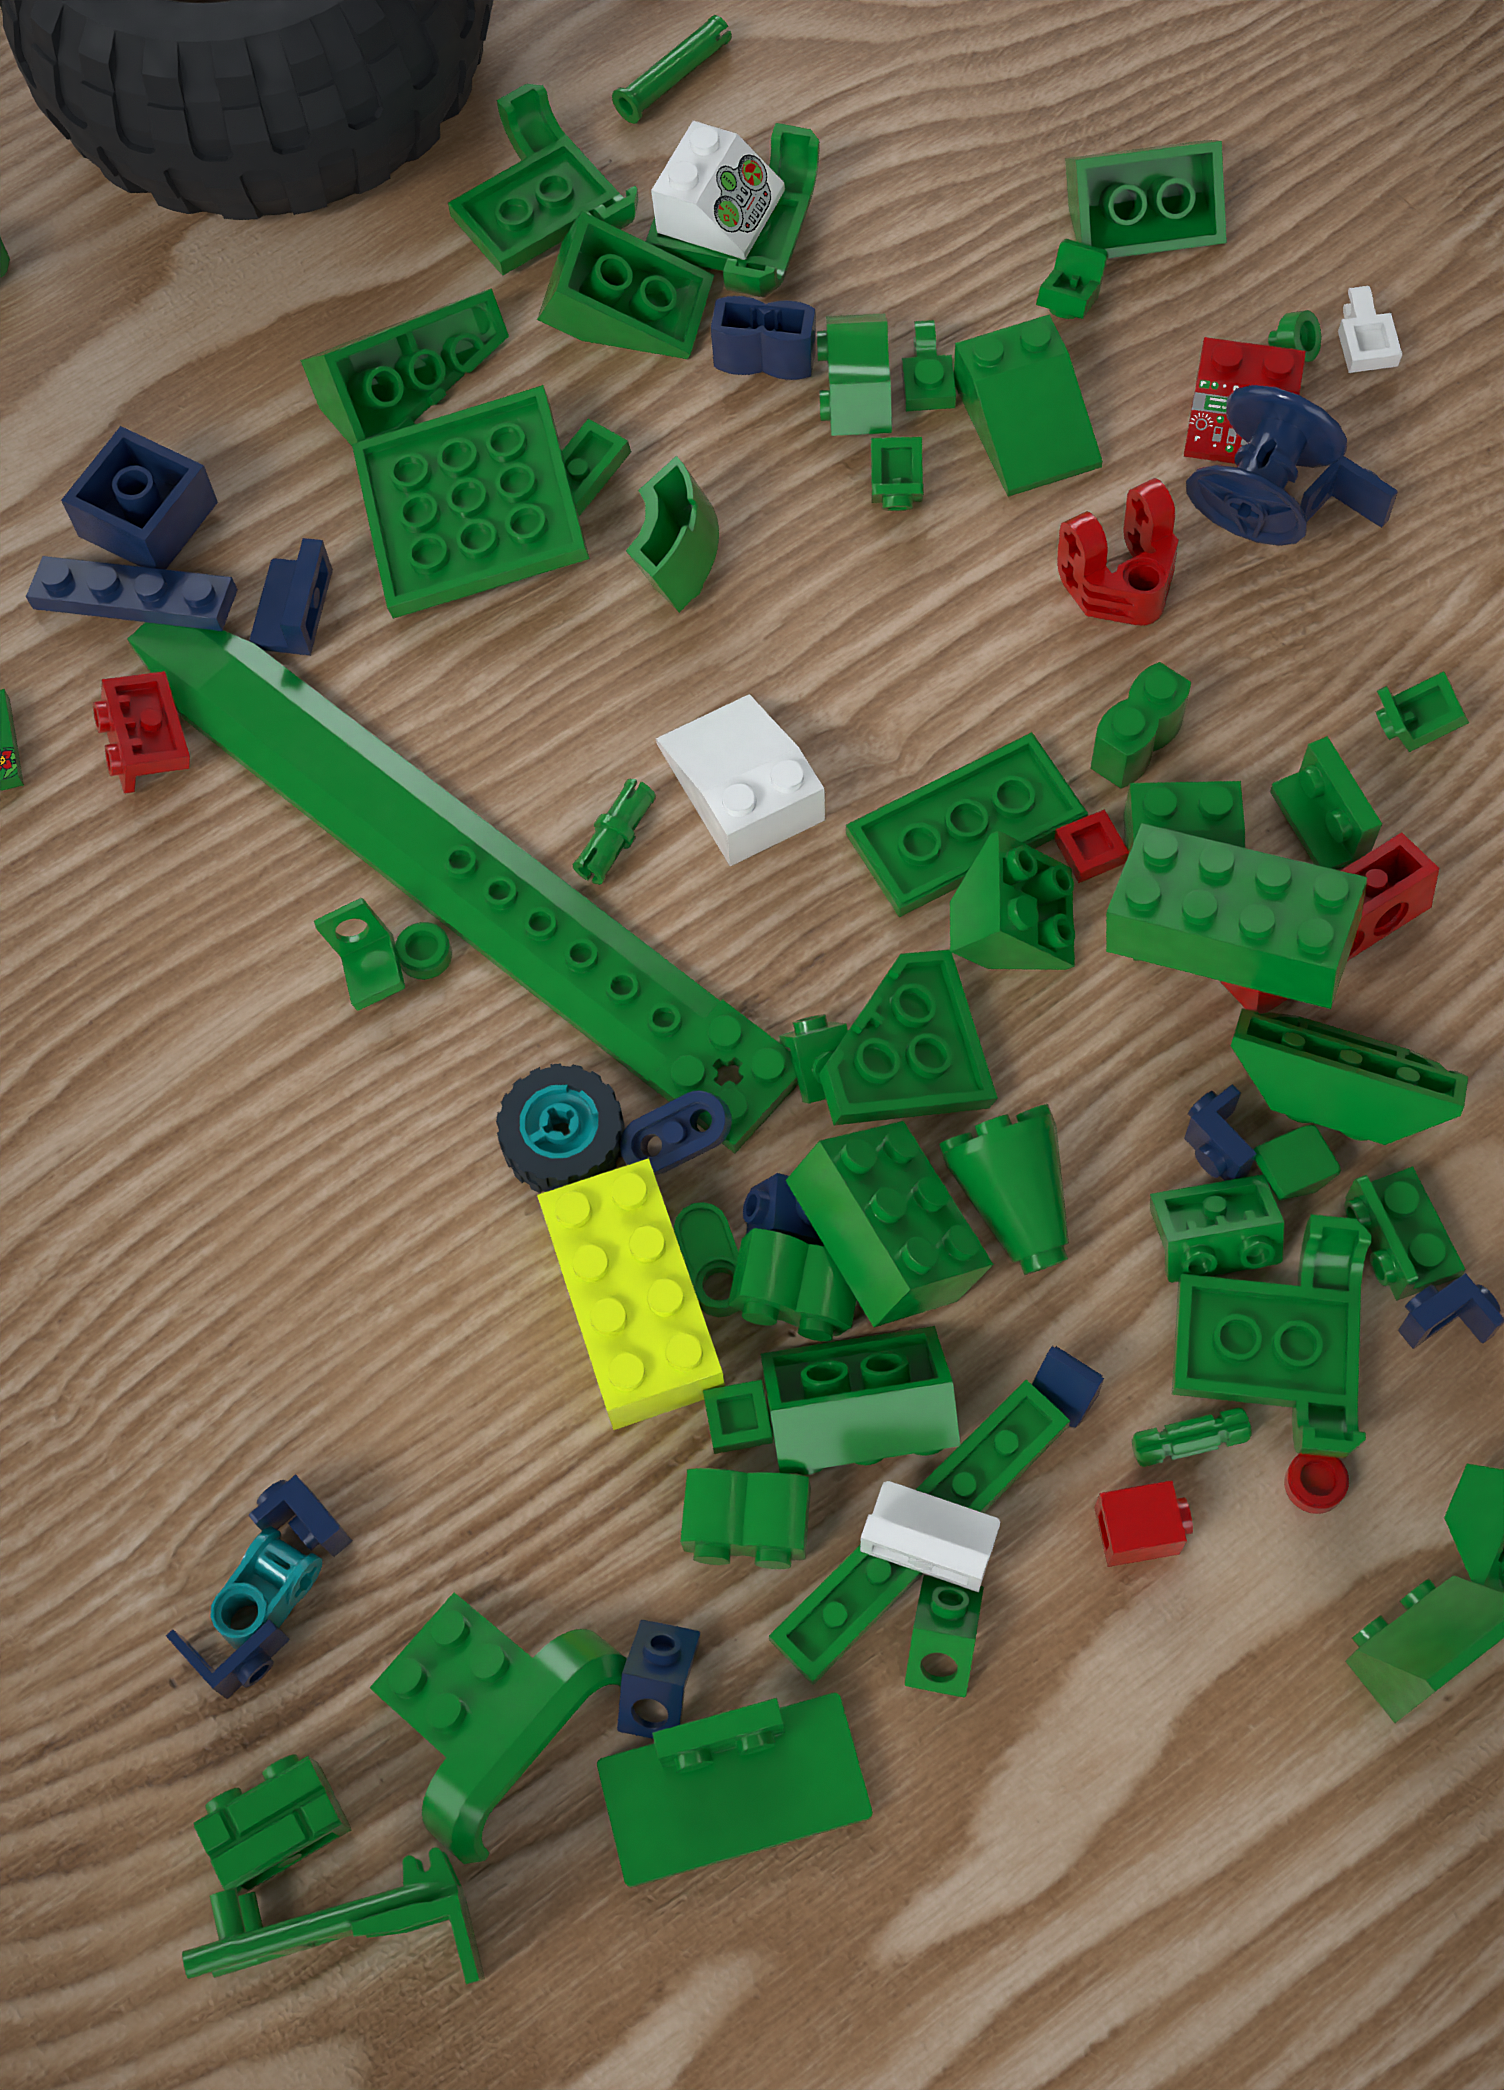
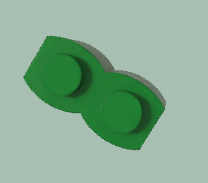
(1140, 725)
(791, 1283)
(745, 1516)

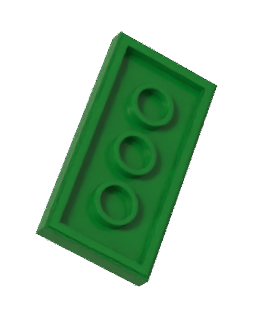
(933, 834)

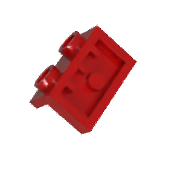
(140, 727)

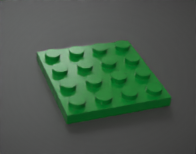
(469, 502)

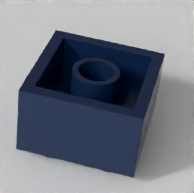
(140, 500)

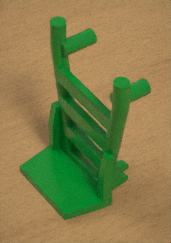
(419, 1903)

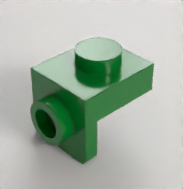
(1074, 280)
(896, 472)
(1421, 712)
(810, 1049)

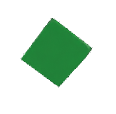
(1297, 1163)

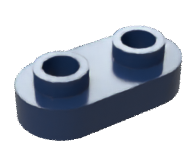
(678, 1131)

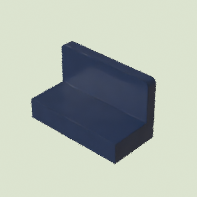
(293, 601)

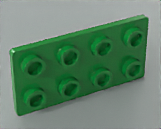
(733, 1787)

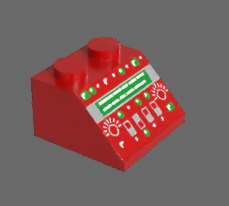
(1221, 370)

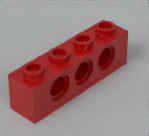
(1397, 891)

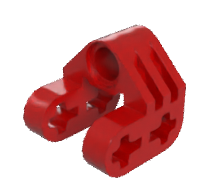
(1140, 585)

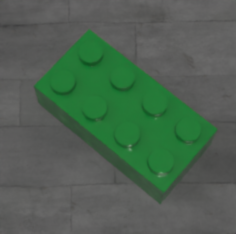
(1235, 915)

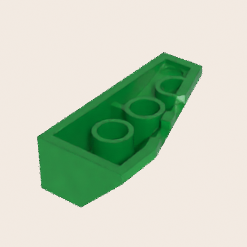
(405, 368)

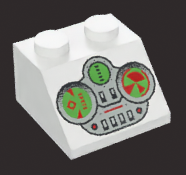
(715, 192)

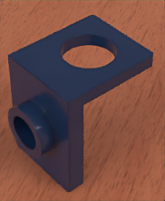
(1354, 487)
(243, 1667)
(656, 1671)

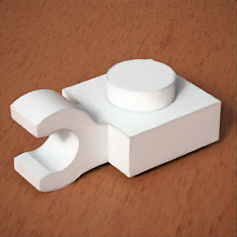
(1367, 338)

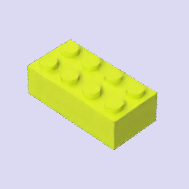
(631, 1293)

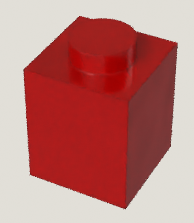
(1142, 1523)

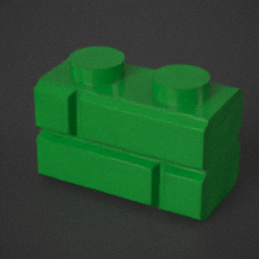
(272, 1824)

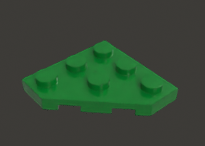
(910, 1048)

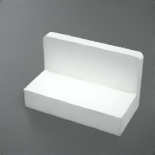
(930, 1535)

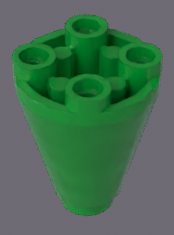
(1015, 1184)

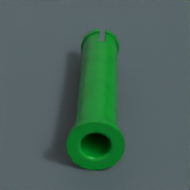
(670, 69)

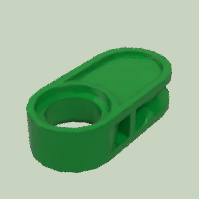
(706, 1250)

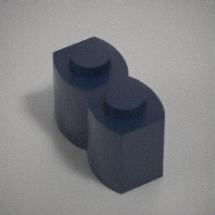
(763, 337)

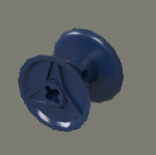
(1280, 434)

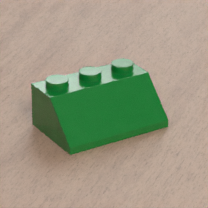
(1148, 198)
(860, 1400)

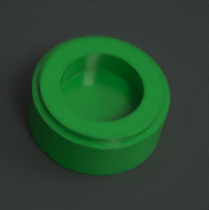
(423, 950)

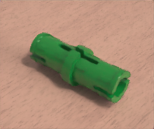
(614, 831)

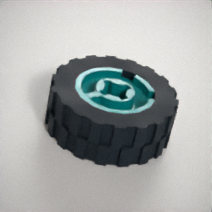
(554, 1097)

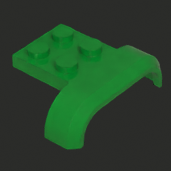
(796, 163)
(540, 196)
(1282, 1339)
(487, 1710)

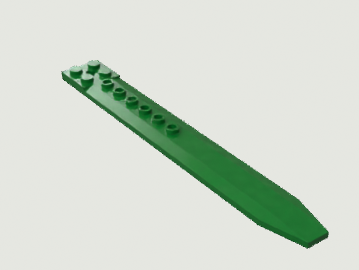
(470, 876)

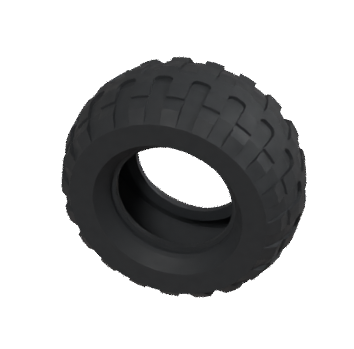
(248, 98)

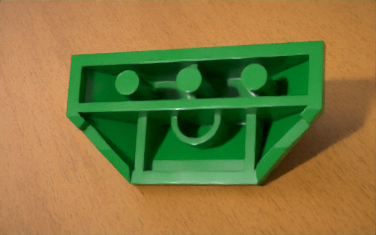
(1345, 1078)

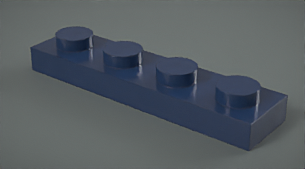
(132, 593)

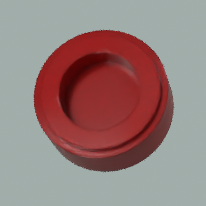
(1316, 1482)

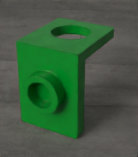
(367, 958)
(947, 1625)

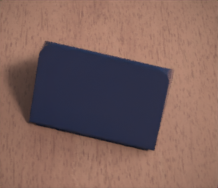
(1068, 1384)

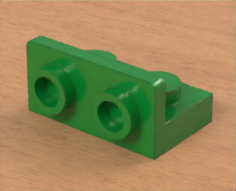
(1327, 808)
(1219, 1227)
(1405, 1231)

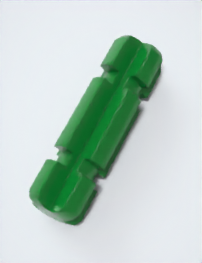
(1191, 1437)

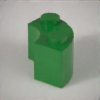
(857, 374)
(676, 536)

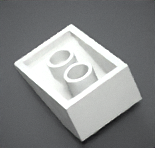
(744, 778)

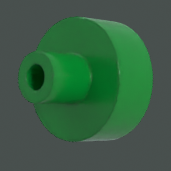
(1298, 331)

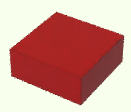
(1091, 846)

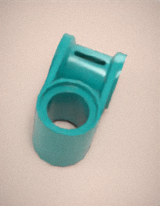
(264, 1585)

